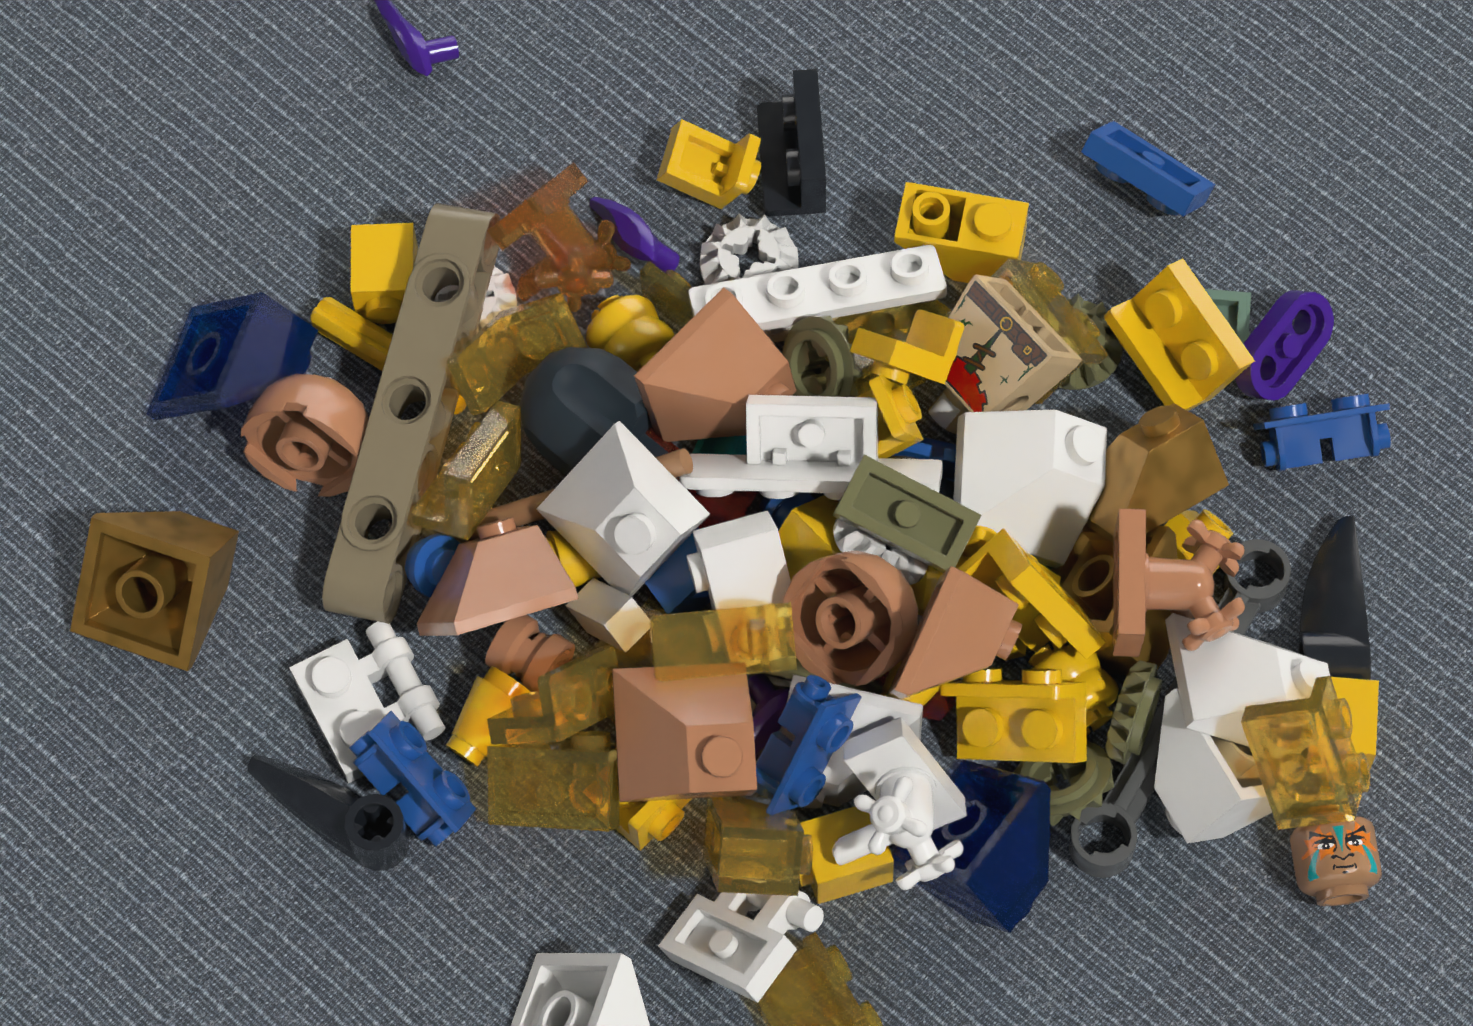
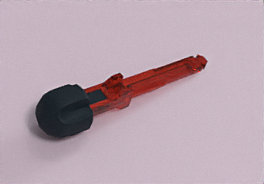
(586, 391)

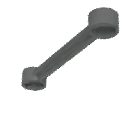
(1137, 777)

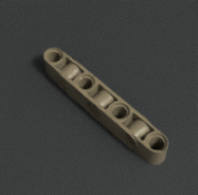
(400, 455)

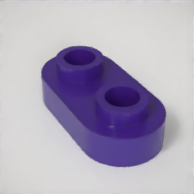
(1284, 350)

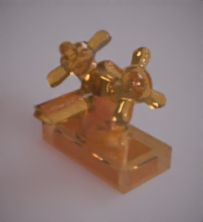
(572, 256)

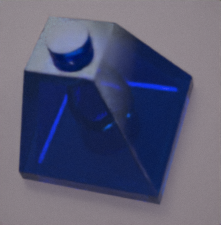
(231, 355)
(1002, 844)

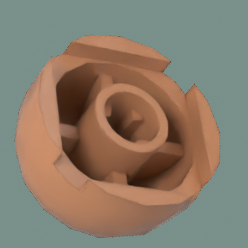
(306, 432)
(851, 617)

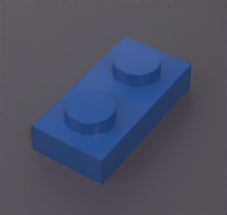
(1131, 159)

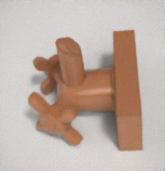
(1170, 584)

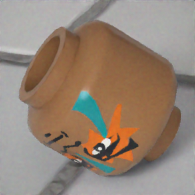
(1336, 861)

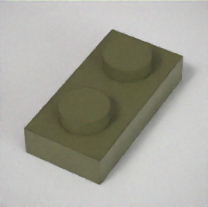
(906, 514)

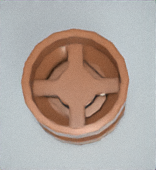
(526, 651)

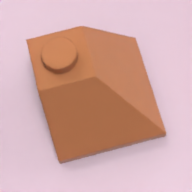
(708, 371)
(496, 580)
(956, 634)
(683, 737)

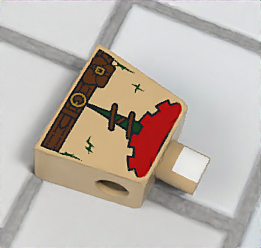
(1004, 354)

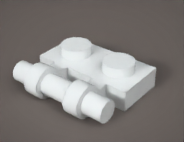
(345, 702)
(734, 949)

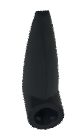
(1335, 607)
(337, 812)

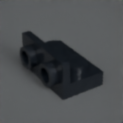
(793, 150)

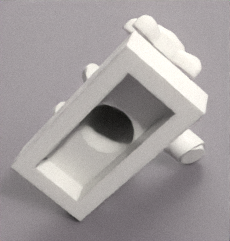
(910, 802)

